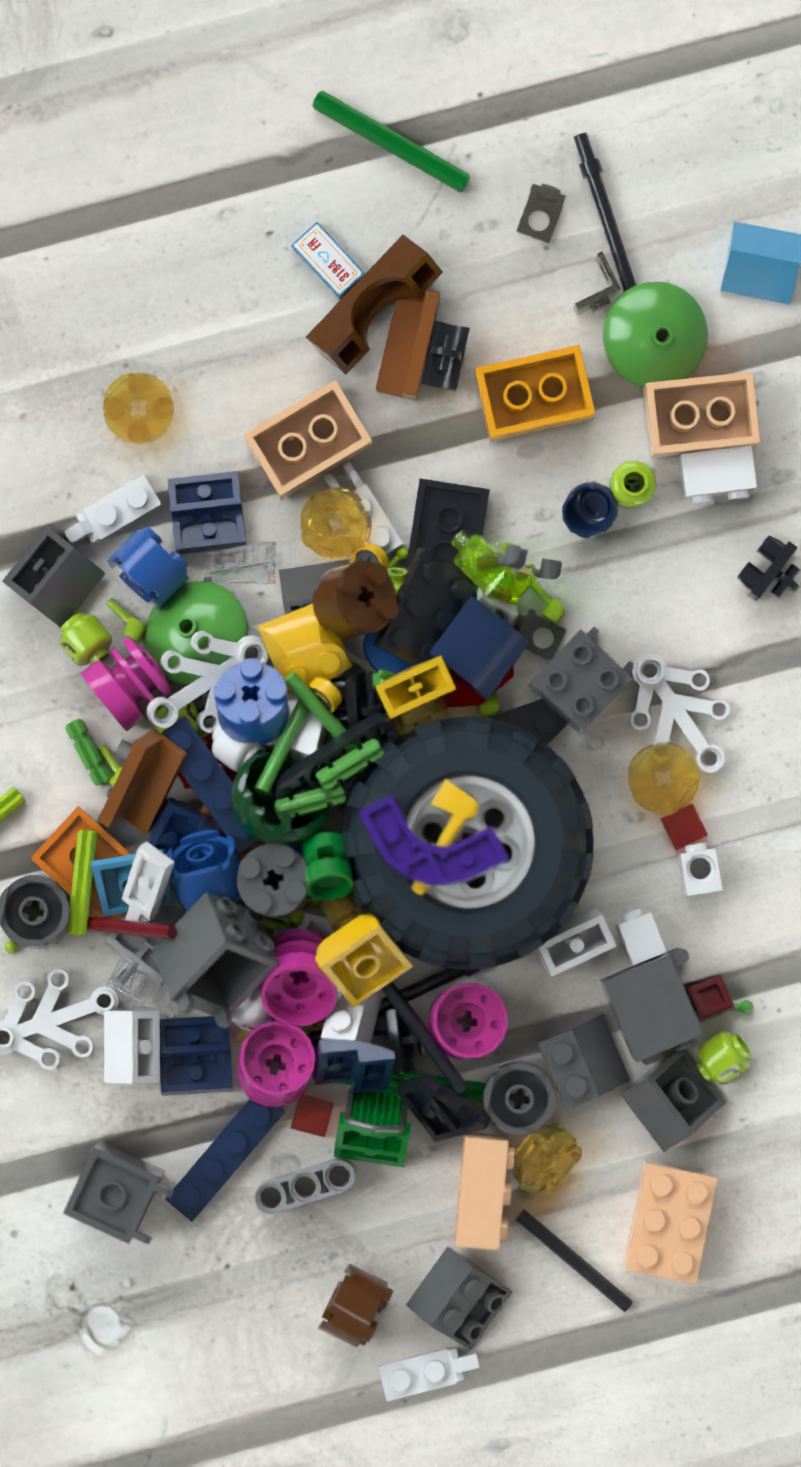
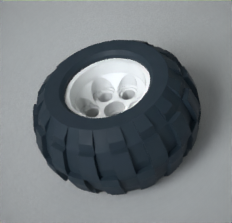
(543, 825)

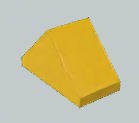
(415, 686)

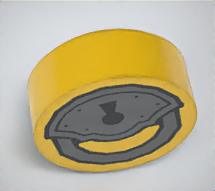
(371, 553)
(326, 692)

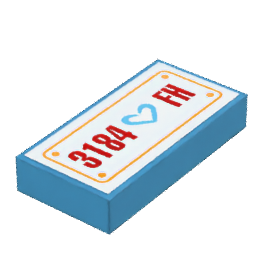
(328, 260)

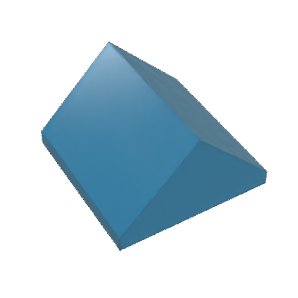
(762, 263)
(111, 881)

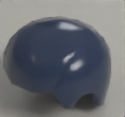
(589, 509)

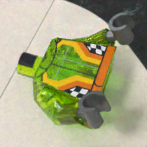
(497, 570)

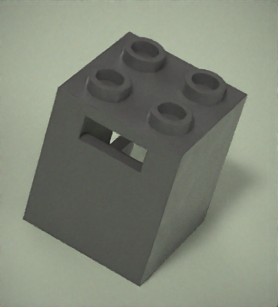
(581, 680)
(216, 957)
(652, 1007)
(115, 1193)

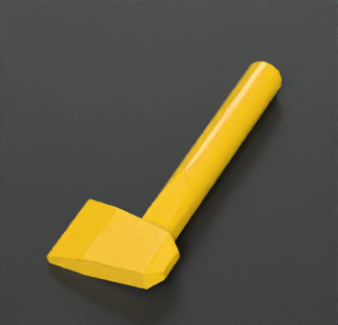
(463, 808)

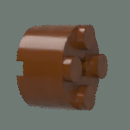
(355, 599)
(354, 1306)

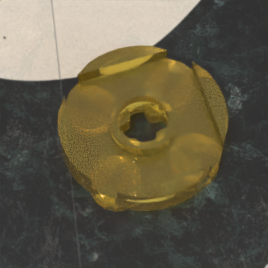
(138, 388)
(351, 513)
(424, 713)
(664, 798)
(561, 1154)

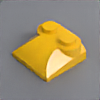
(304, 647)
(361, 958)

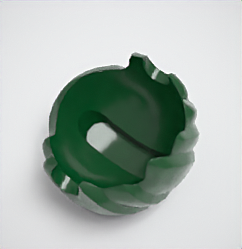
(257, 812)

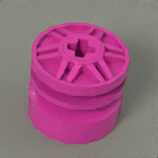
(127, 683)
(298, 988)
(482, 1007)
(278, 1044)

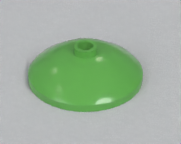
(632, 331)
(210, 610)

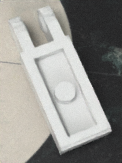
(382, 531)

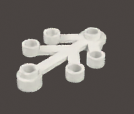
(210, 676)
(675, 707)
(46, 1021)

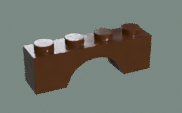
(399, 273)

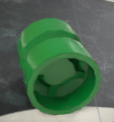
(328, 868)

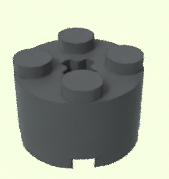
(255, 873)
(24, 894)
(530, 1114)

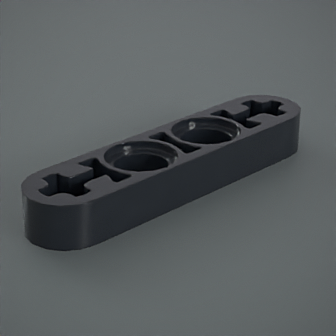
(332, 752)

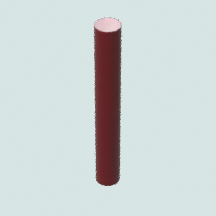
(131, 928)

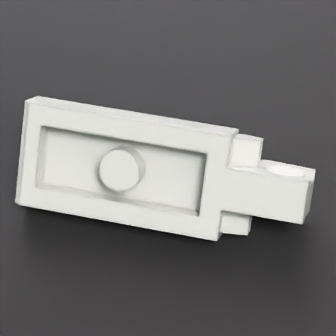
(114, 511)
(146, 883)
(425, 1372)

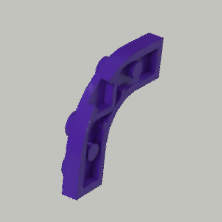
(427, 862)

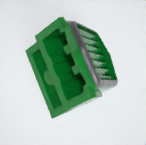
(373, 1128)

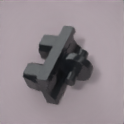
(445, 356)
(778, 555)
(359, 701)
(401, 1040)

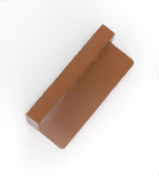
(407, 345)
(143, 782)

